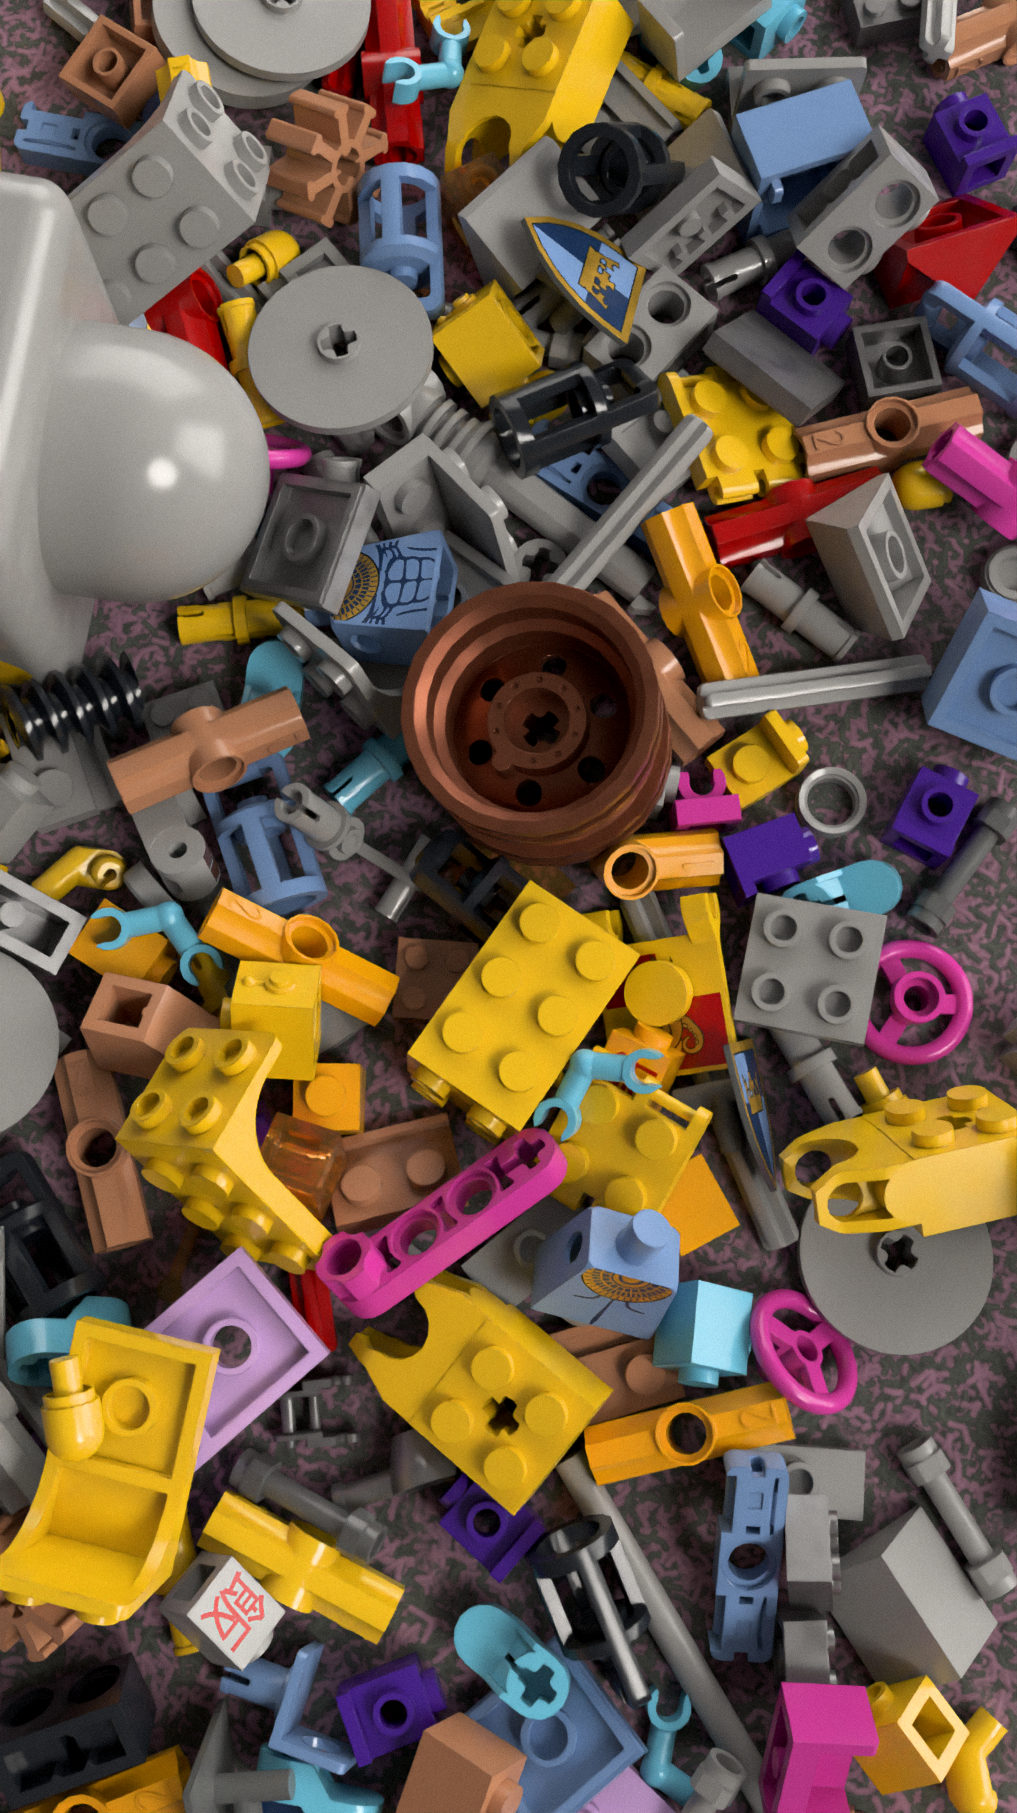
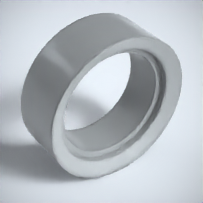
(849, 783)

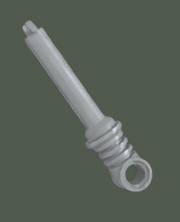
(526, 498)

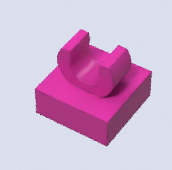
(705, 811)

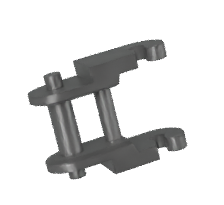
(316, 1435)

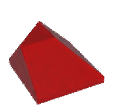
(954, 244)

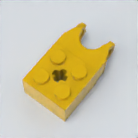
(535, 75)
(915, 1165)
(465, 1371)

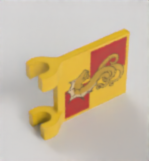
(699, 953)

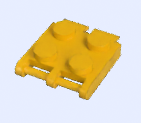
(750, 440)
(625, 1148)

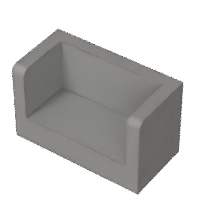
(691, 31)

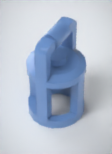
(400, 250)
(968, 338)
(260, 829)

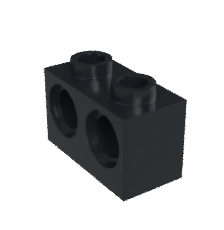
(74, 1730)

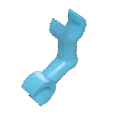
(445, 73)
(166, 918)
(591, 1065)
(656, 1765)

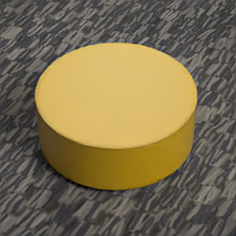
(658, 993)

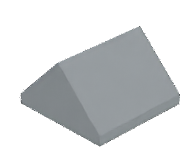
(495, 216)
(872, 558)
(910, 1604)

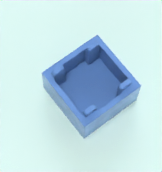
(793, 148)
(977, 677)

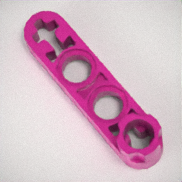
(359, 1267)

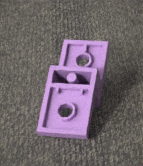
(280, 1339)

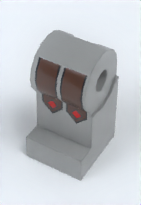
(177, 848)

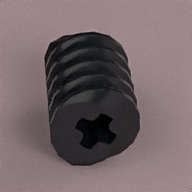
(73, 706)

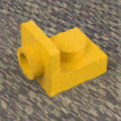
(761, 759)

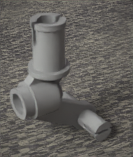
(341, 835)

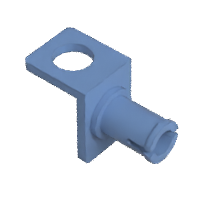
(286, 1694)

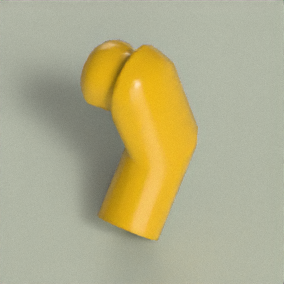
(85, 868)
(968, 1776)

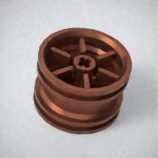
(508, 639)

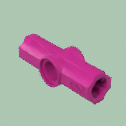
(976, 475)

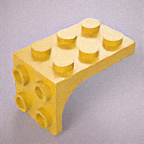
(518, 1014)
(201, 1145)
(112, 1523)

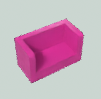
(813, 1745)

